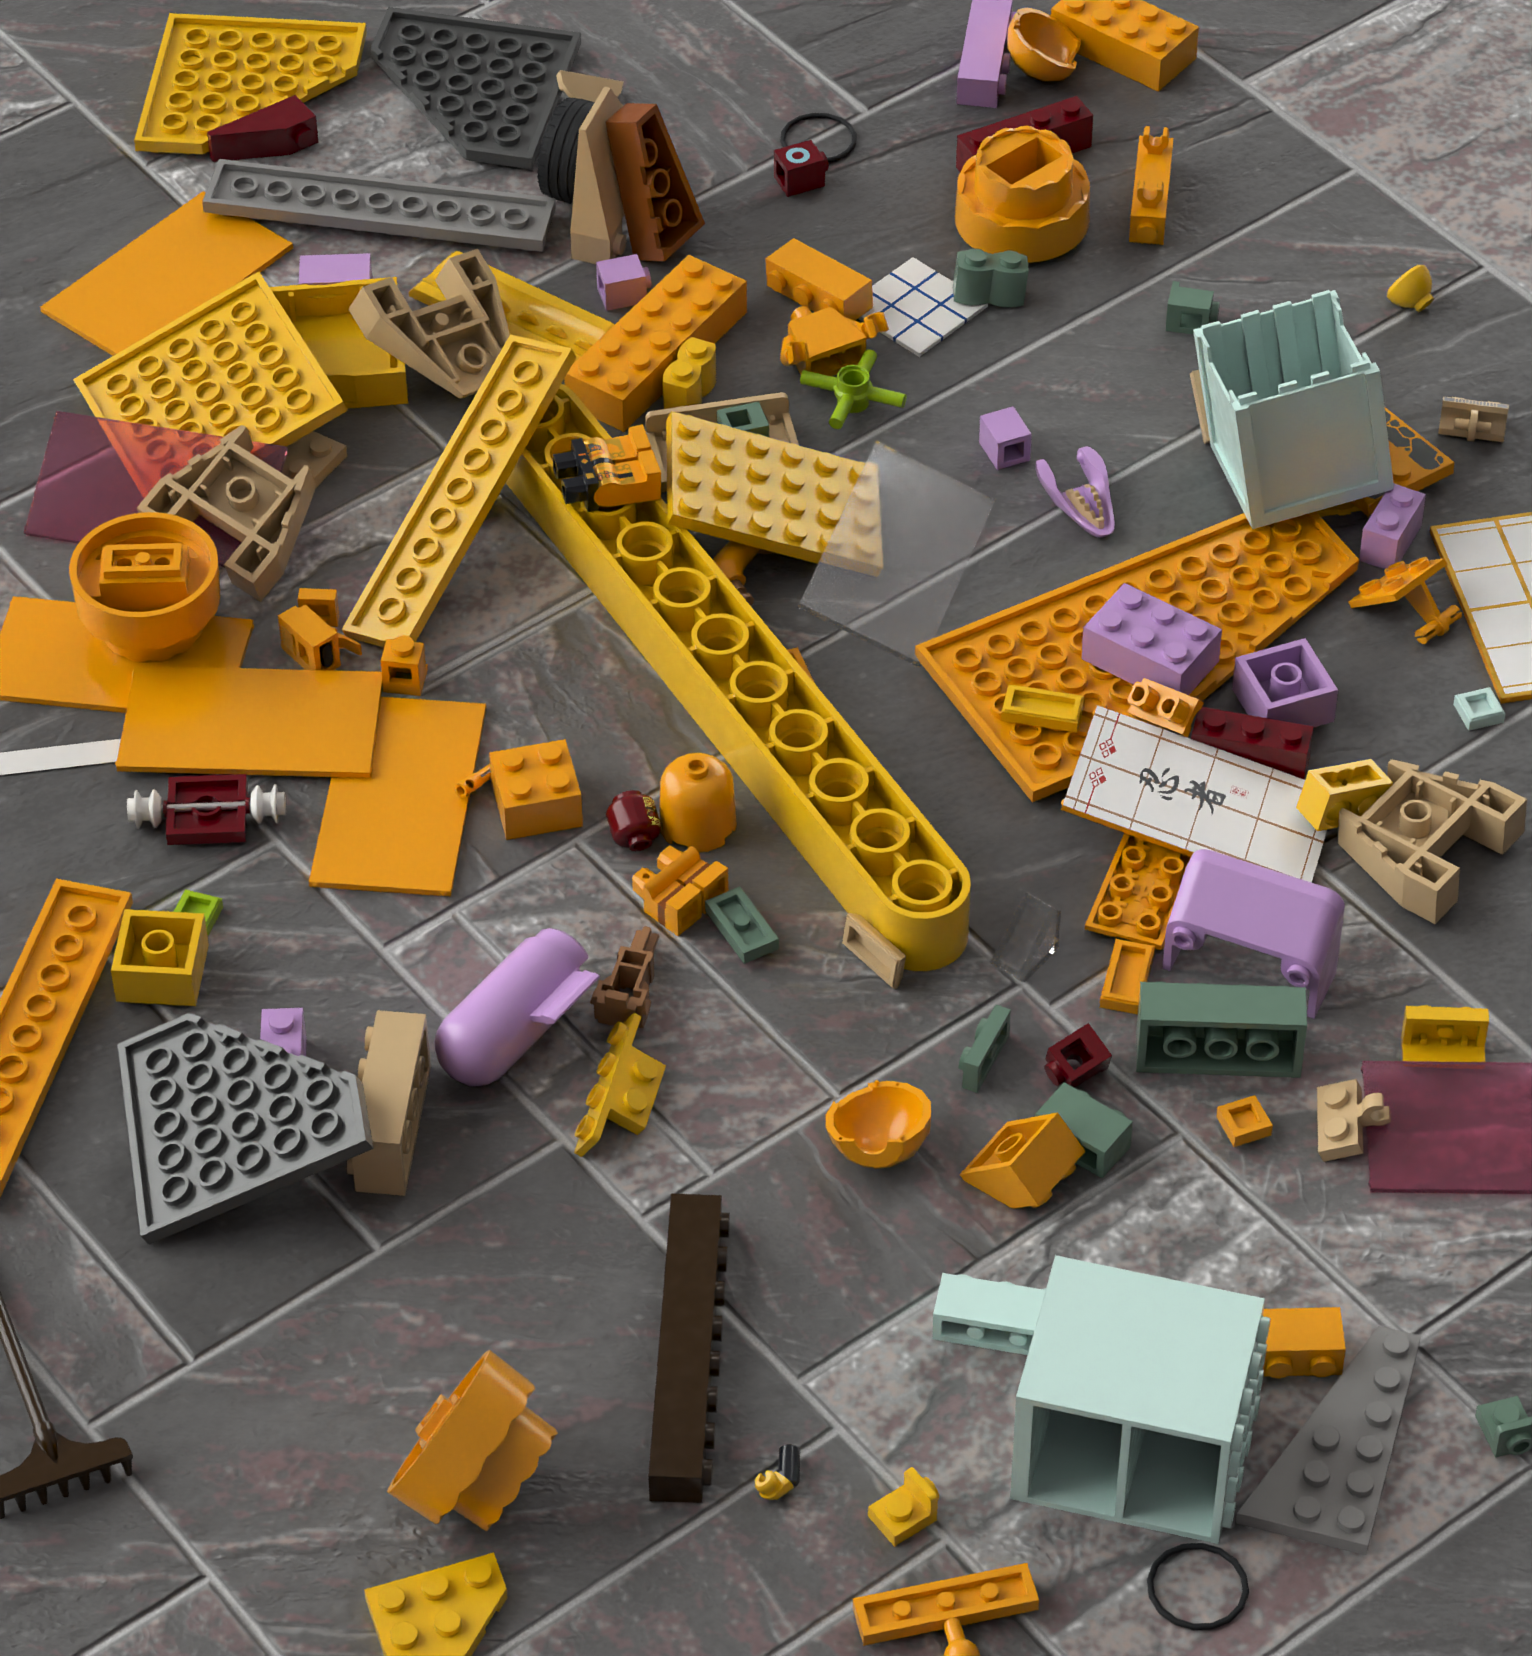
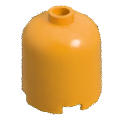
(697, 802)

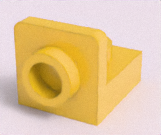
(906, 1508)

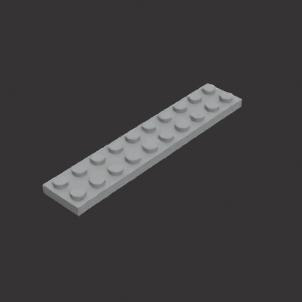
(380, 205)

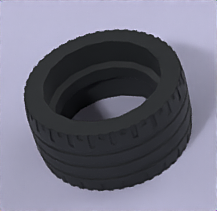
(559, 149)

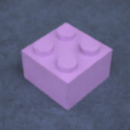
(1286, 685)

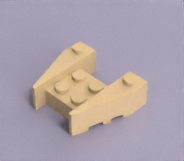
(243, 500)
(1417, 823)

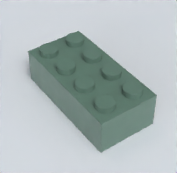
(1221, 1029)

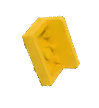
(1444, 1034)

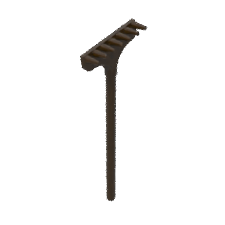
(52, 1456)

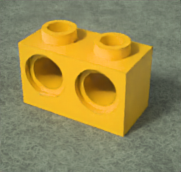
(1341, 786)

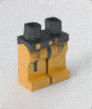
(609, 471)

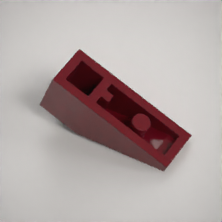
(266, 133)

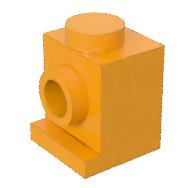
(403, 656)

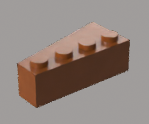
(651, 183)

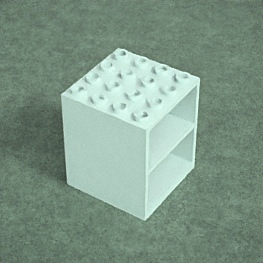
(1139, 1399)

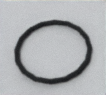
(823, 115)
(1197, 1626)

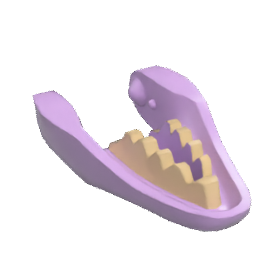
(1086, 505)

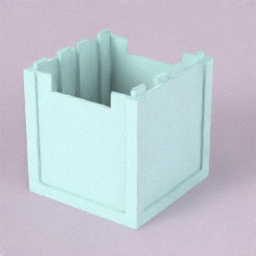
(1293, 410)

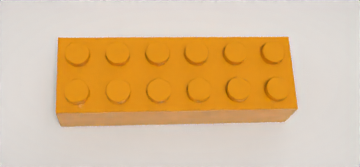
(627, 364)

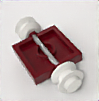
(206, 808)

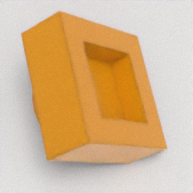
(322, 602)
(1244, 1121)

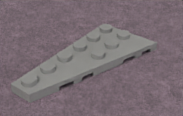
(1338, 1462)

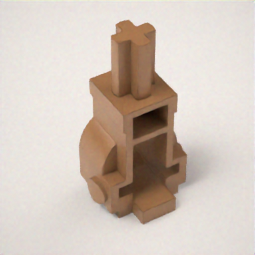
(634, 971)

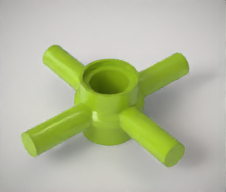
(853, 389)

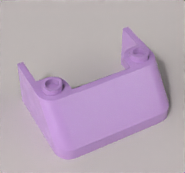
(1261, 913)

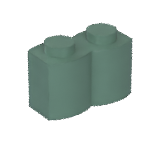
(990, 278)

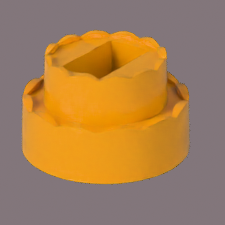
(1023, 195)
(146, 584)
(474, 1447)

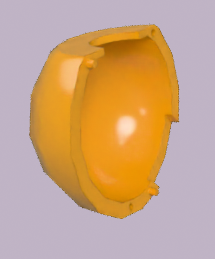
(1042, 45)
(880, 1124)

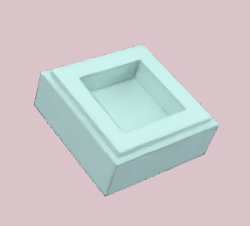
(1479, 708)

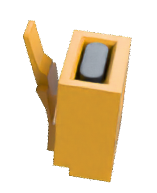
(312, 640)

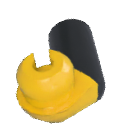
(785, 1478)

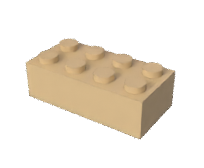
(395, 1092)

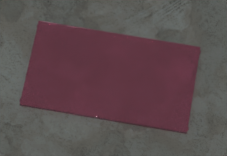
(107, 468)
(1451, 1127)

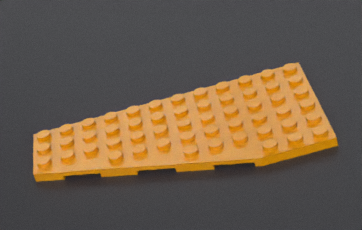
(1226, 574)

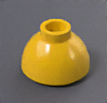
(1412, 289)

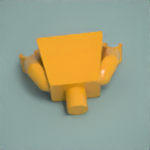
(827, 339)

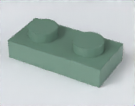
(742, 925)
(989, 1041)

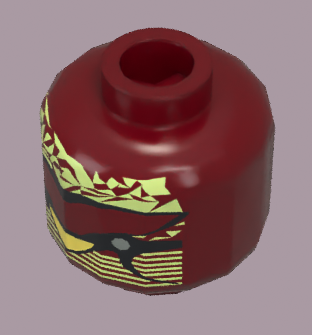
(633, 820)

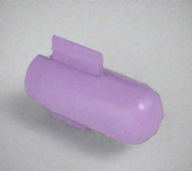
(512, 1008)

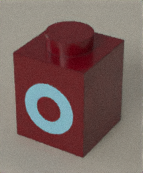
(800, 168)

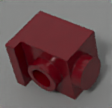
(1083, 1047)

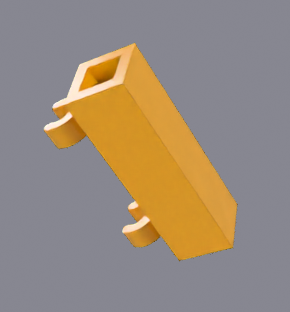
(1151, 188)

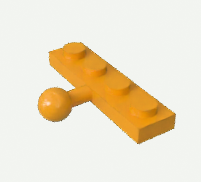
(946, 1606)

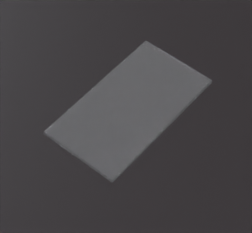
(896, 553)

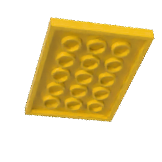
(754, 487)

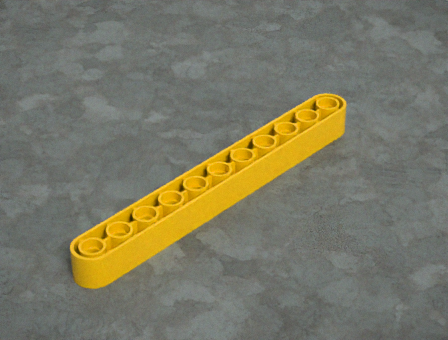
(754, 704)

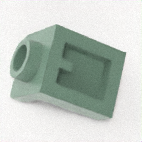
(1505, 1426)

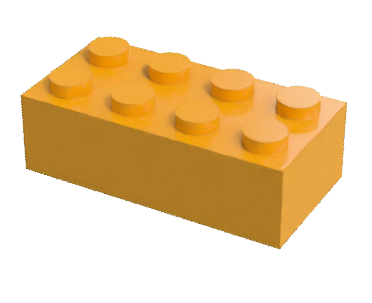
(1131, 38)

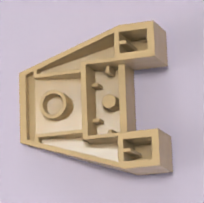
(597, 197)
(445, 341)

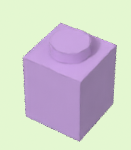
(622, 281)
(1005, 438)

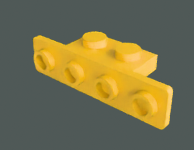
(624, 1089)

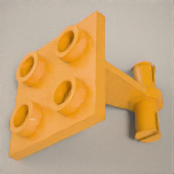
(1409, 581)

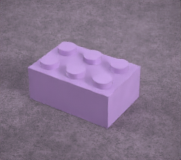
(1152, 640)

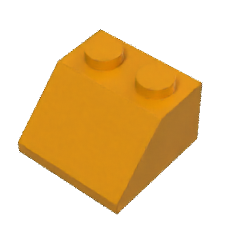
(1025, 1161)

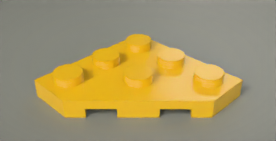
(438, 1609)

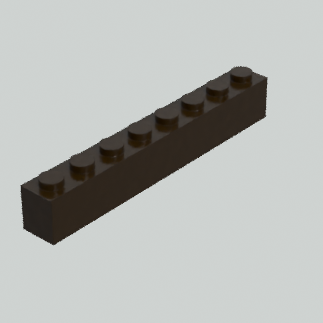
(686, 1349)

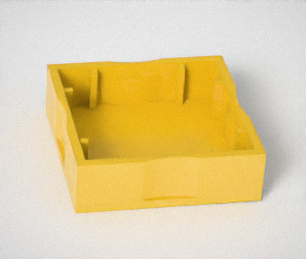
(355, 366)

